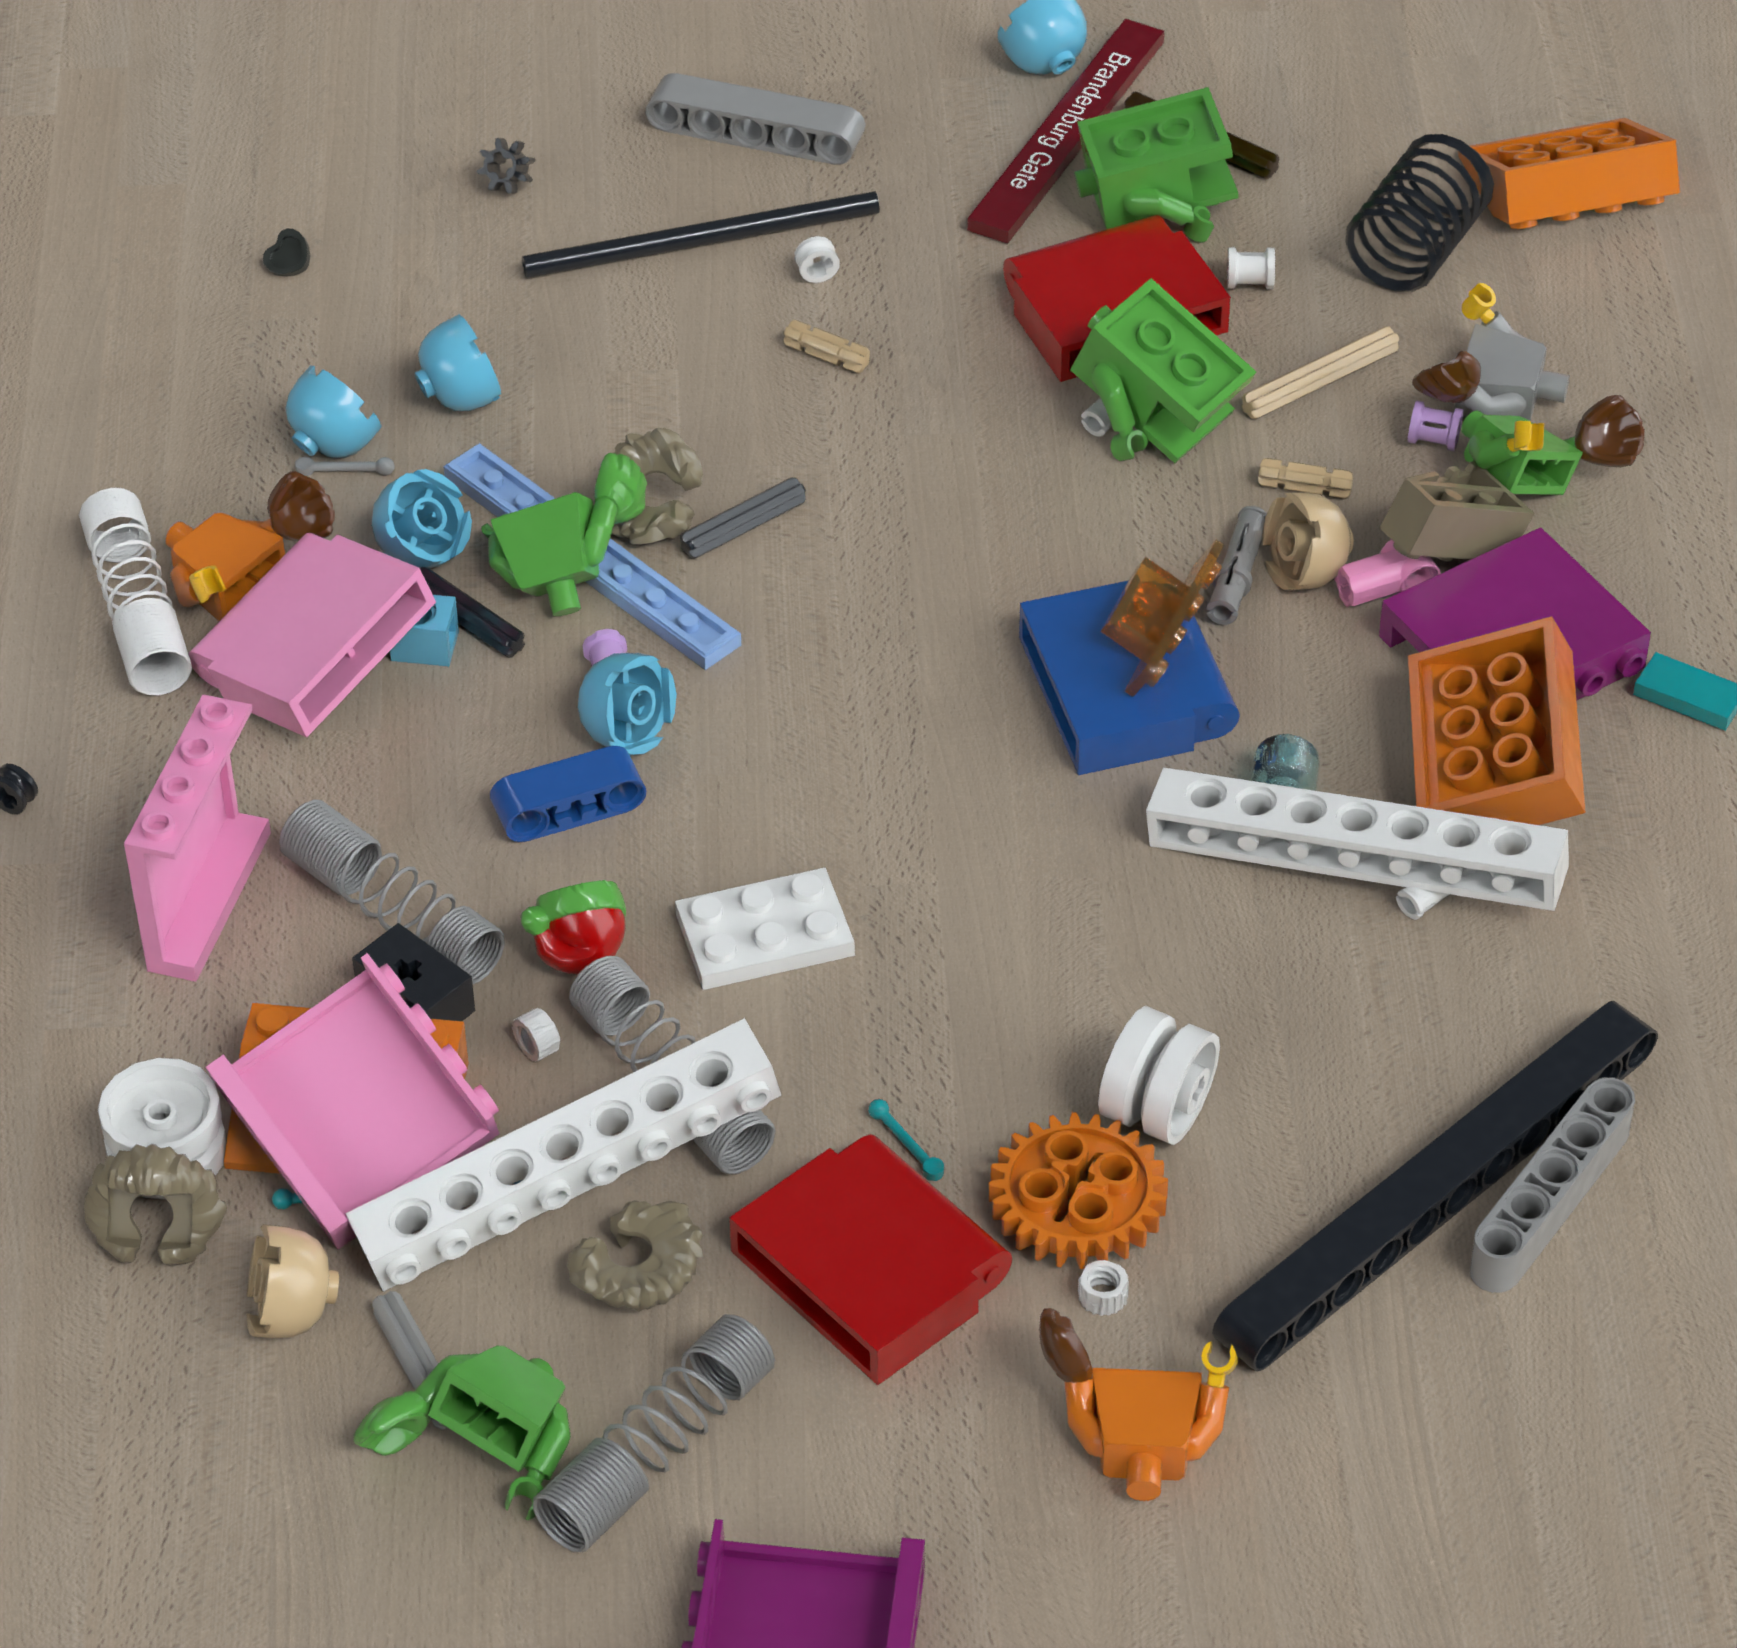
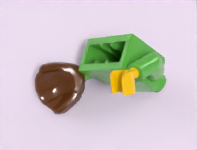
(1538, 462)

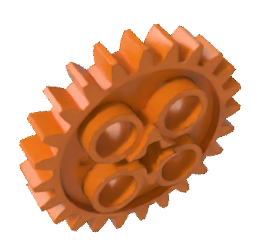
(1104, 1215)

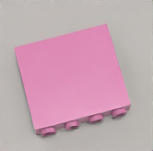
(192, 844)
(356, 1099)

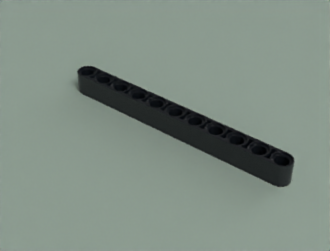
(1429, 1188)

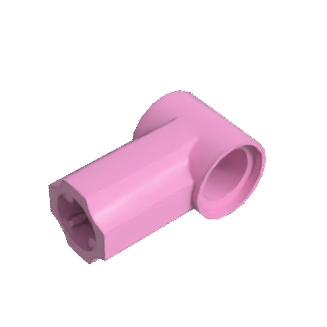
(1382, 575)

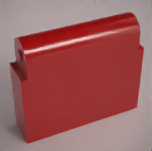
(1068, 282)
(869, 1254)

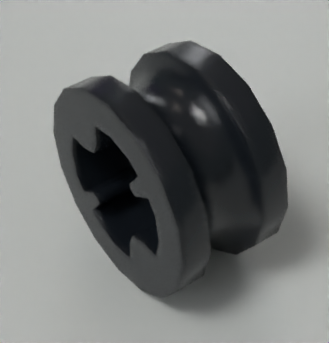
(16, 788)

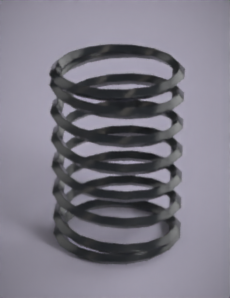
(1461, 219)

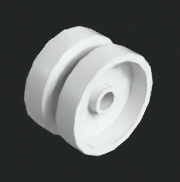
(1158, 1075)
(165, 1106)

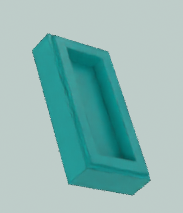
(1688, 691)

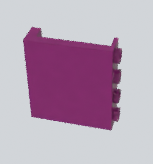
(1514, 587)
(804, 1596)

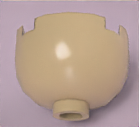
(1306, 541)
(288, 1282)

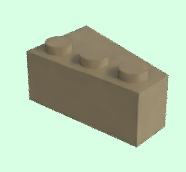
(1454, 514)

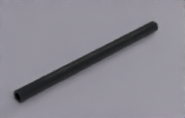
(700, 234)

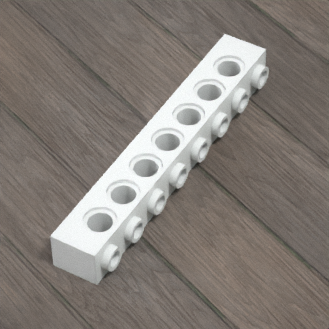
(1359, 838)
(575, 1130)

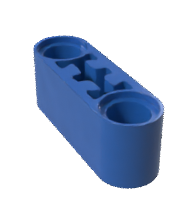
(567, 793)

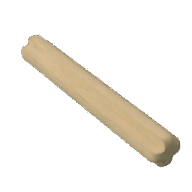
(1320, 372)

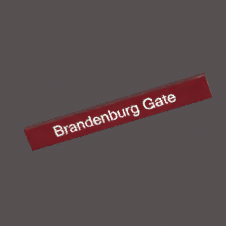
(1058, 137)

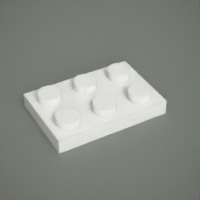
(764, 928)

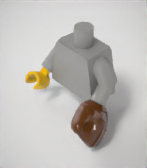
(1498, 371)

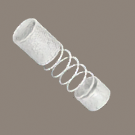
(147, 627)

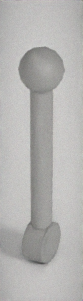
(307, 466)

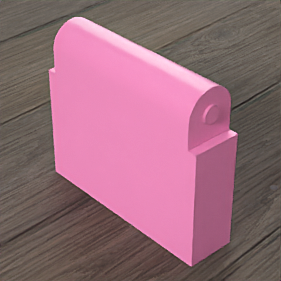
(312, 630)

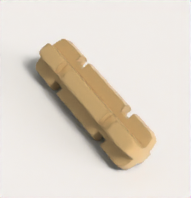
(826, 346)
(1305, 478)

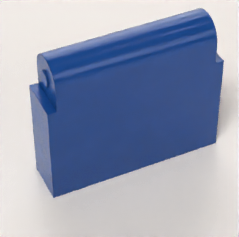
(1087, 678)

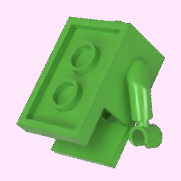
(1158, 162)
(1159, 373)

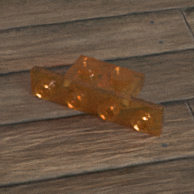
(1152, 611)

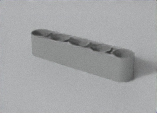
(755, 118)
(1551, 1185)

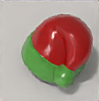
(577, 924)

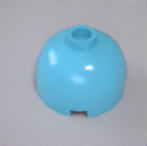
(1045, 35)
(456, 368)
(328, 416)
(421, 519)
(627, 701)

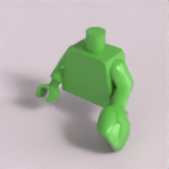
(567, 537)
(490, 1400)

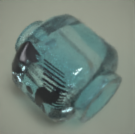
(1286, 762)

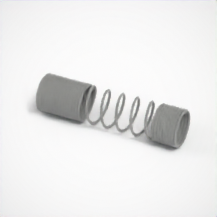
(347, 860)
(613, 1001)
(605, 1476)

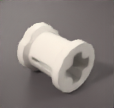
(1250, 268)

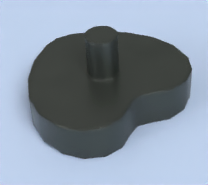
(289, 254)

